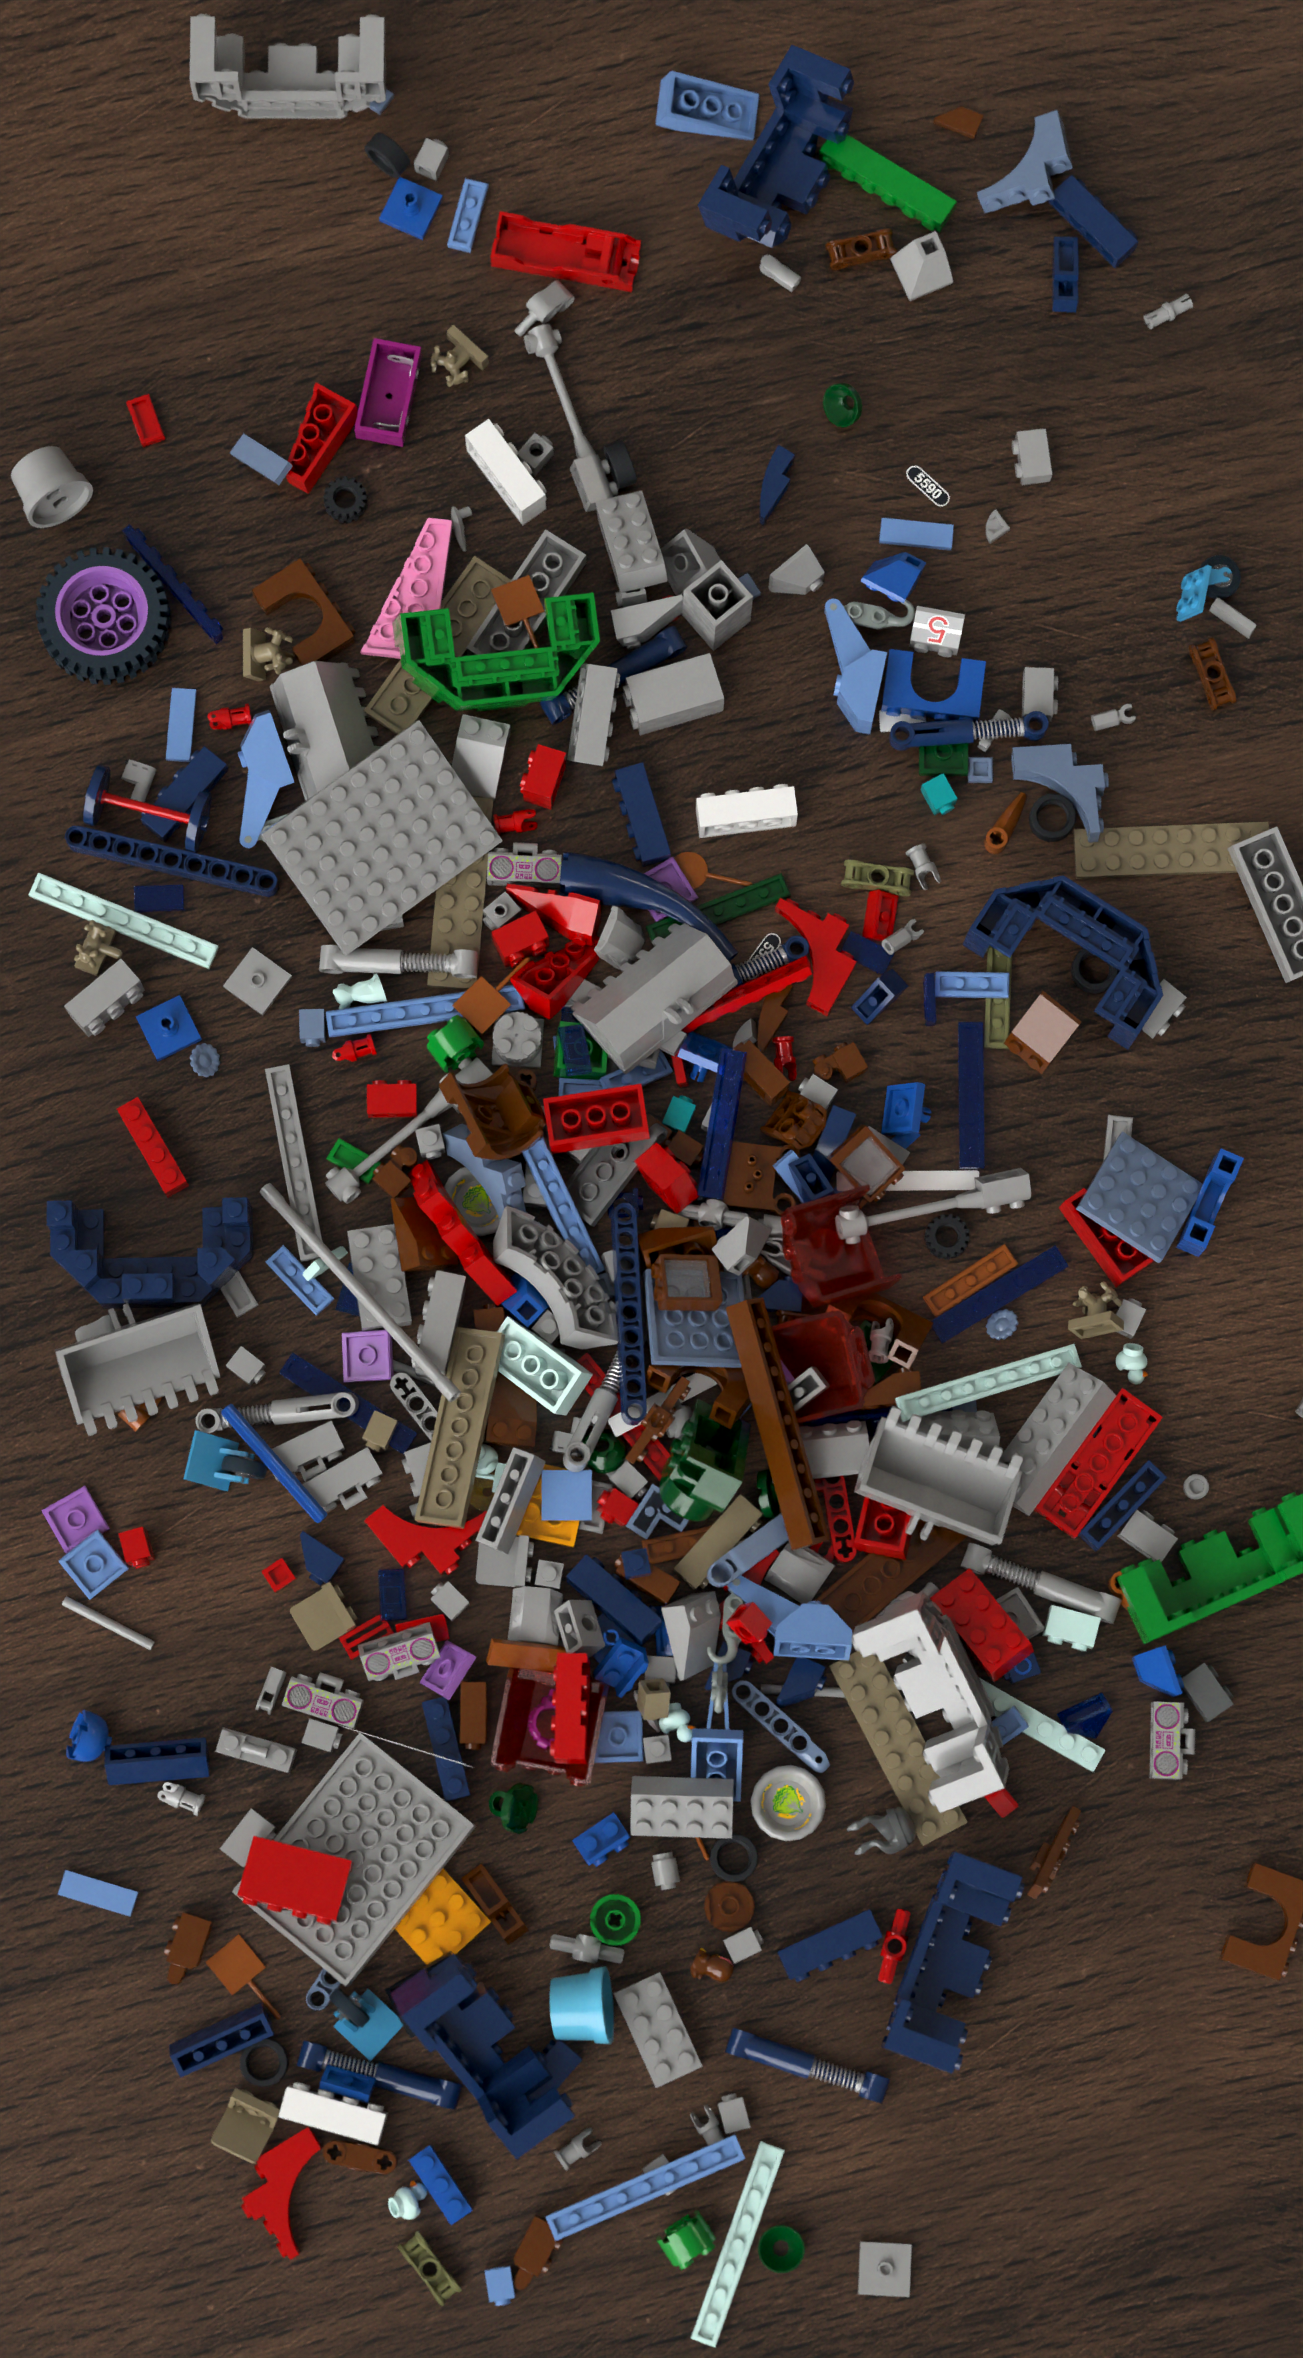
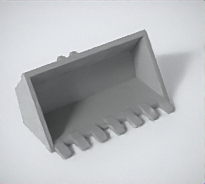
(322, 722)
(656, 995)
(939, 1479)

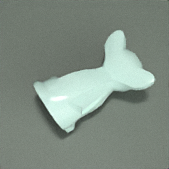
(364, 991)

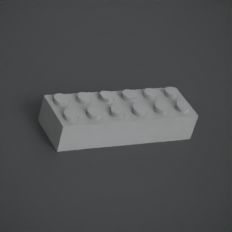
(553, 569)
(1274, 895)
(1056, 1432)

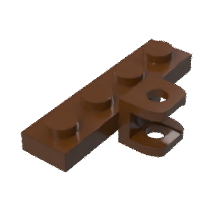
(658, 1420)
(1051, 1856)

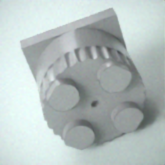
(518, 1041)

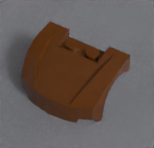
(498, 1112)

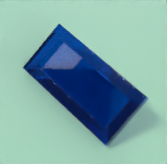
(1086, 1717)

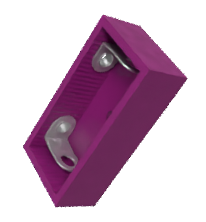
(393, 371)

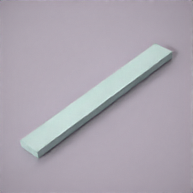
(124, 920)
(987, 1382)
(737, 2244)

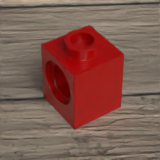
(749, 1623)

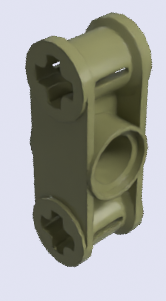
(863, 880)
(440, 2279)

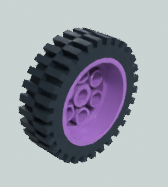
(75, 588)

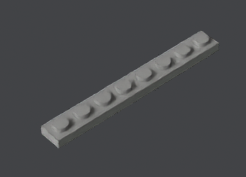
(293, 1153)

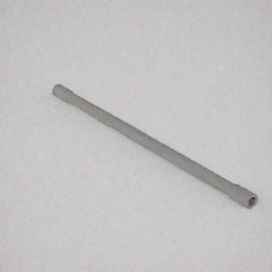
(441, 1381)

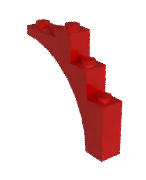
(458, 1234)

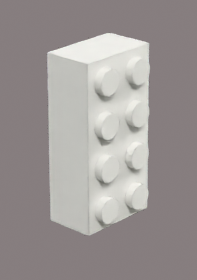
(506, 472)
(746, 811)
(333, 2114)

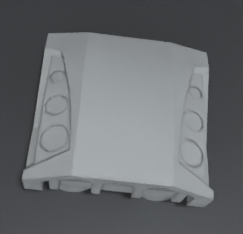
(620, 939)
(799, 1572)
(534, 1616)

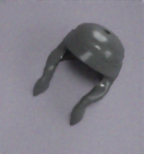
(894, 1826)

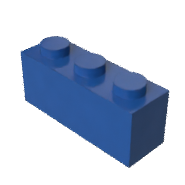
(441, 2184)

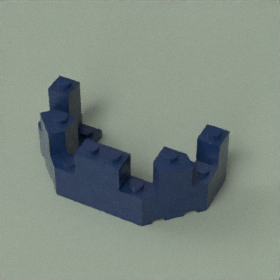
(781, 162)
(1089, 924)
(151, 1281)
(947, 1961)
(463, 2025)

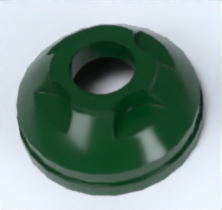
(836, 407)
(610, 1459)
(783, 2263)

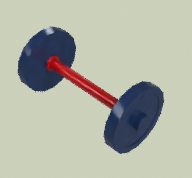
(98, 794)

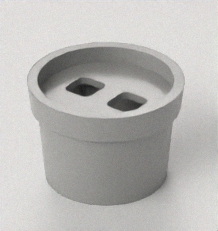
(50, 487)

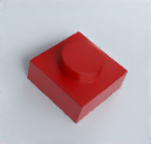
(278, 1575)

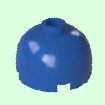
(88, 1737)

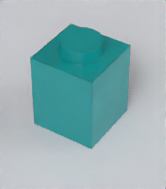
(939, 795)
(679, 1114)

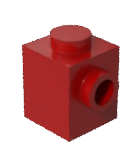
(616, 1507)

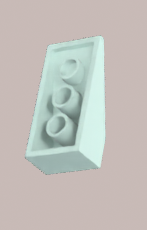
(541, 1368)

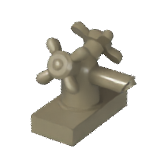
(456, 358)
(258, 652)
(96, 948)
(1098, 1319)

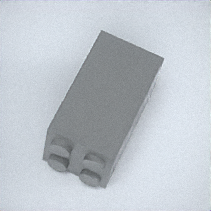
(717, 605)
(673, 694)

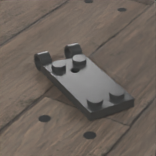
(604, 1175)

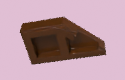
(960, 121)

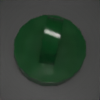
(768, 1498)
(518, 1807)

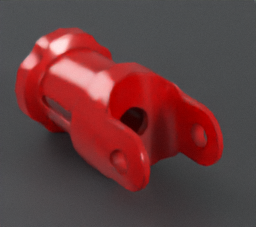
(229, 717)
(515, 822)
(349, 1050)
(784, 1055)

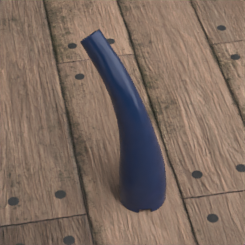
(626, 887)

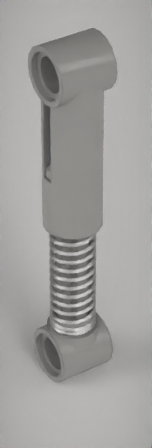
(460, 963)
(284, 1411)
(596, 1414)
(1044, 1584)

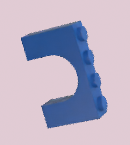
(901, 698)
(1211, 1195)

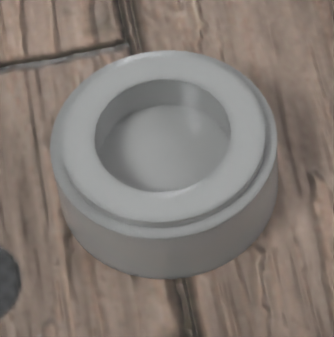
(1196, 1486)

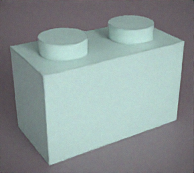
(1071, 1627)

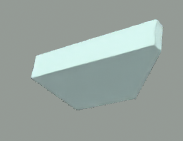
(319, 1266)

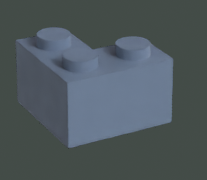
(650, 1512)

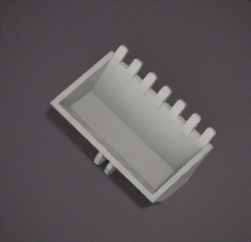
(138, 1365)

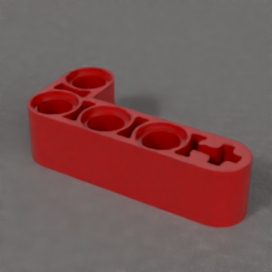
(833, 1515)

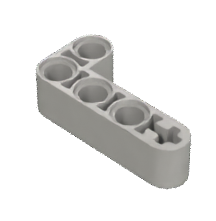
(420, 1416)

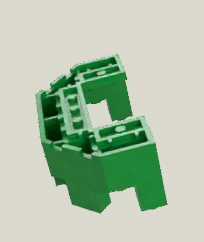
(502, 677)
(1215, 1572)

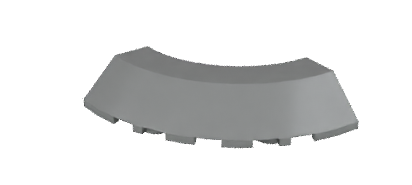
(559, 1276)

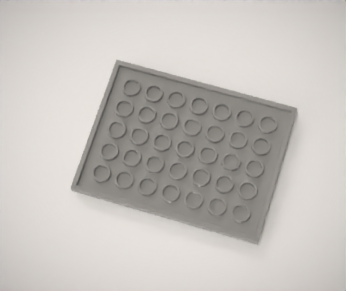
(381, 837)
(398, 1844)

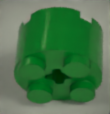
(453, 1043)
(618, 1905)
(686, 2240)

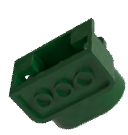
(704, 1465)

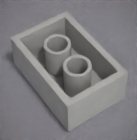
(105, 998)

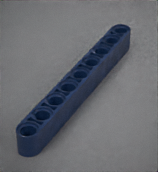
(162, 853)
(632, 1302)

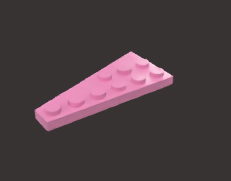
(416, 588)

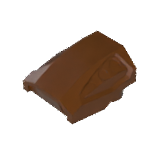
(796, 1121)

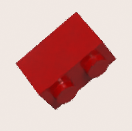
(391, 1099)
(137, 1547)

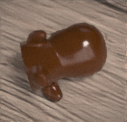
(762, 1273)
(714, 1966)

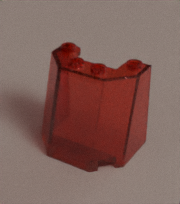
(822, 1262)
(837, 1353)
(513, 1740)

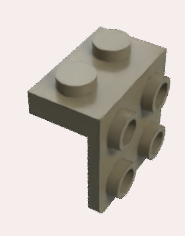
(323, 1616)
(246, 2126)

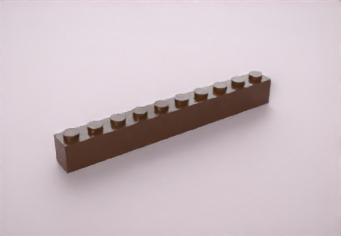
(777, 1423)

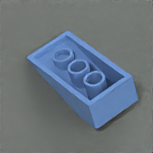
(706, 107)

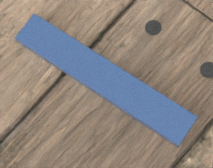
(560, 1203)

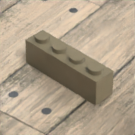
(718, 1540)

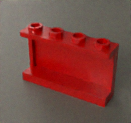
(294, 1880)

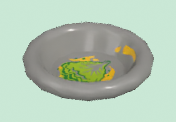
(472, 1202)
(788, 1803)

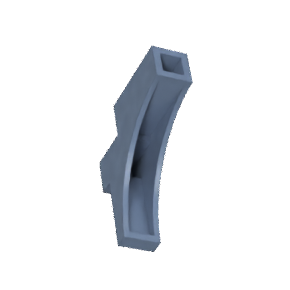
(1031, 177)
(1058, 770)
(499, 1178)

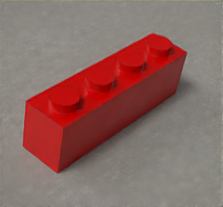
(152, 1147)

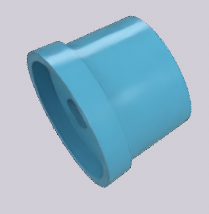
(583, 2007)

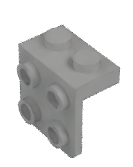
(505, 1569)

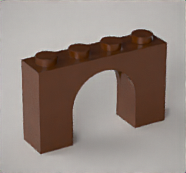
(298, 583)
(909, 1328)
(730, 1402)
(1271, 1958)

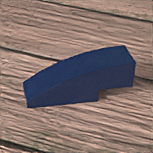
(1065, 274)
(775, 482)
(833, 1135)

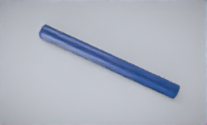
(274, 1463)

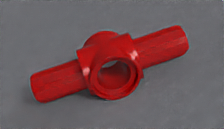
(897, 1932)

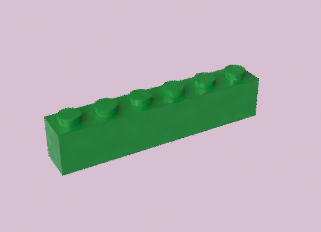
(889, 182)

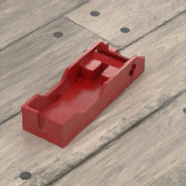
(563, 252)
(1098, 1462)

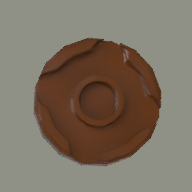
(729, 1906)

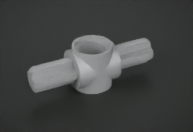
(712, 1213)
(586, 1948)

